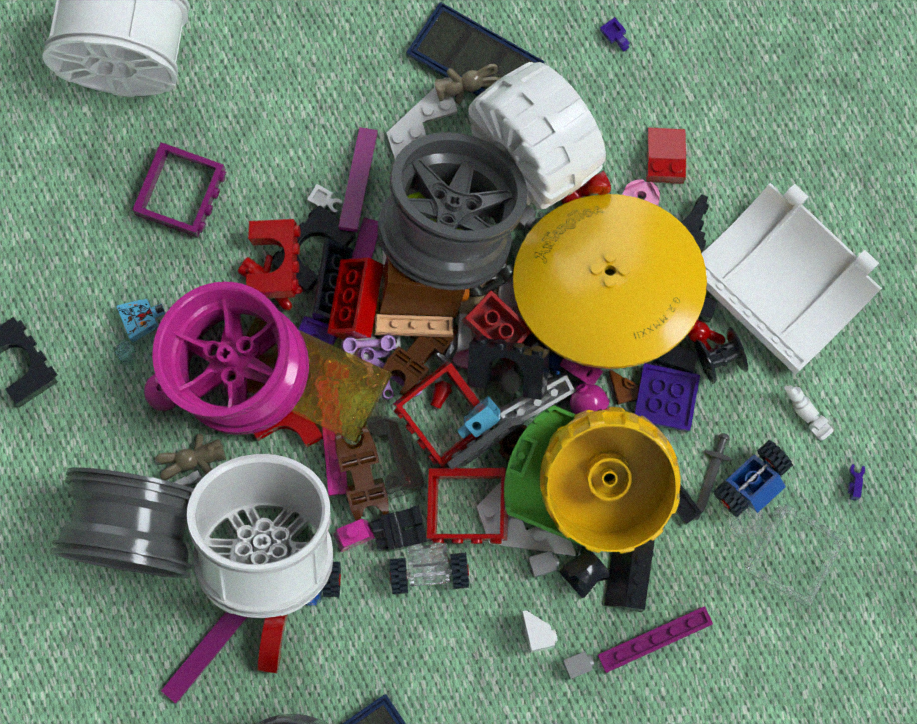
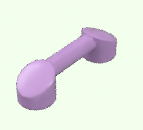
(385, 342)

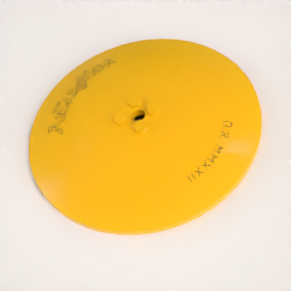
(605, 317)

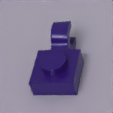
(614, 32)
(855, 486)

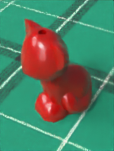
(597, 184)

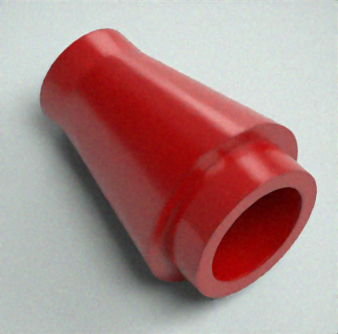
(440, 393)

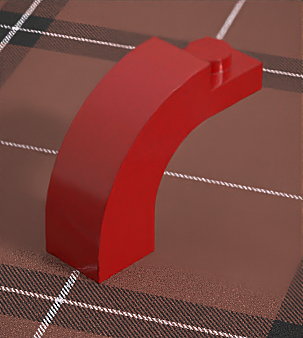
(304, 428)
(271, 644)

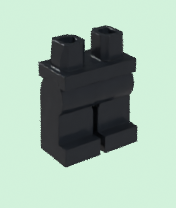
(394, 527)

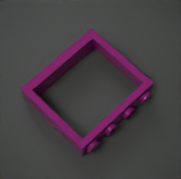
(151, 179)

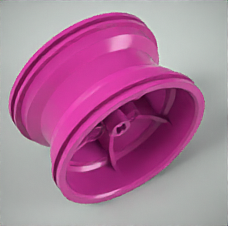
(181, 335)

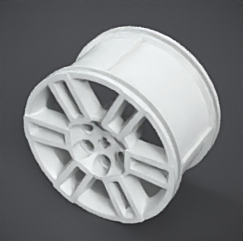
(117, 44)
(230, 567)

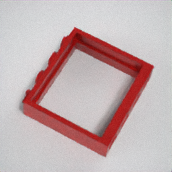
(413, 428)
(463, 473)

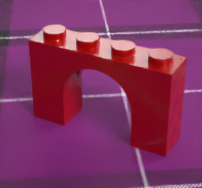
(283, 233)

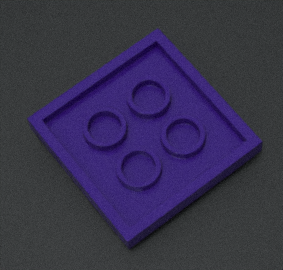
(667, 396)

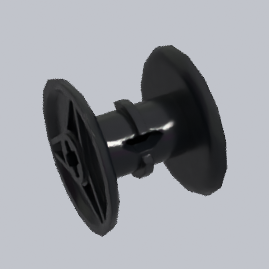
(721, 355)

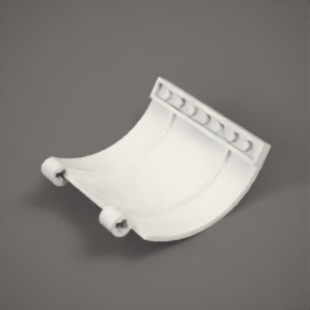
(788, 276)

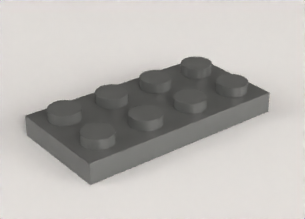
(489, 439)

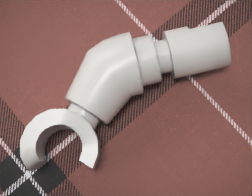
(806, 410)

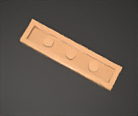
(413, 325)

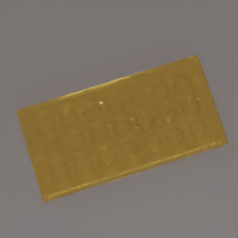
(338, 388)

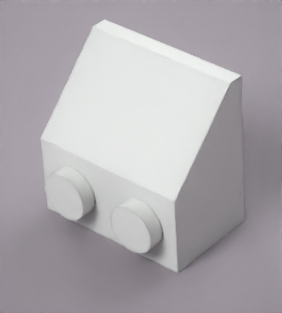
(538, 633)

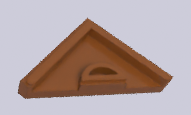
(624, 389)

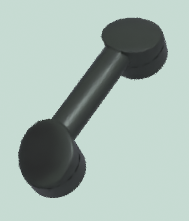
(506, 274)

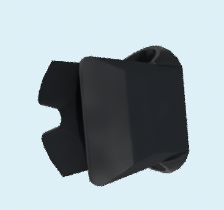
(584, 572)

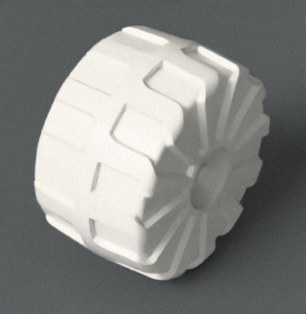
(542, 129)

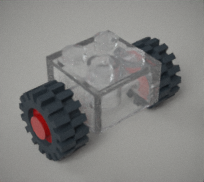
(427, 567)

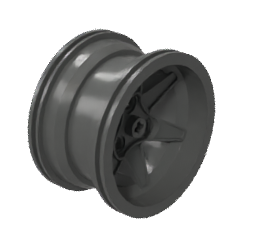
(460, 183)
(126, 523)

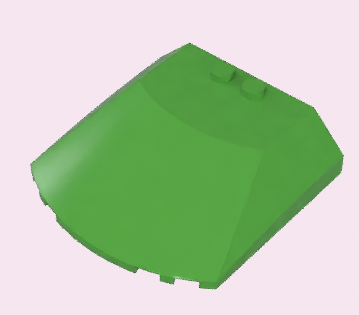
(522, 475)

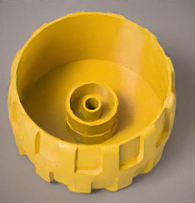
(614, 512)

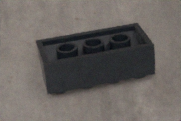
(331, 256)
(630, 578)

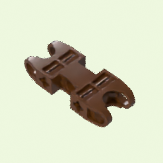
(410, 364)
(358, 459)

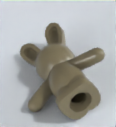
(470, 81)
(188, 459)

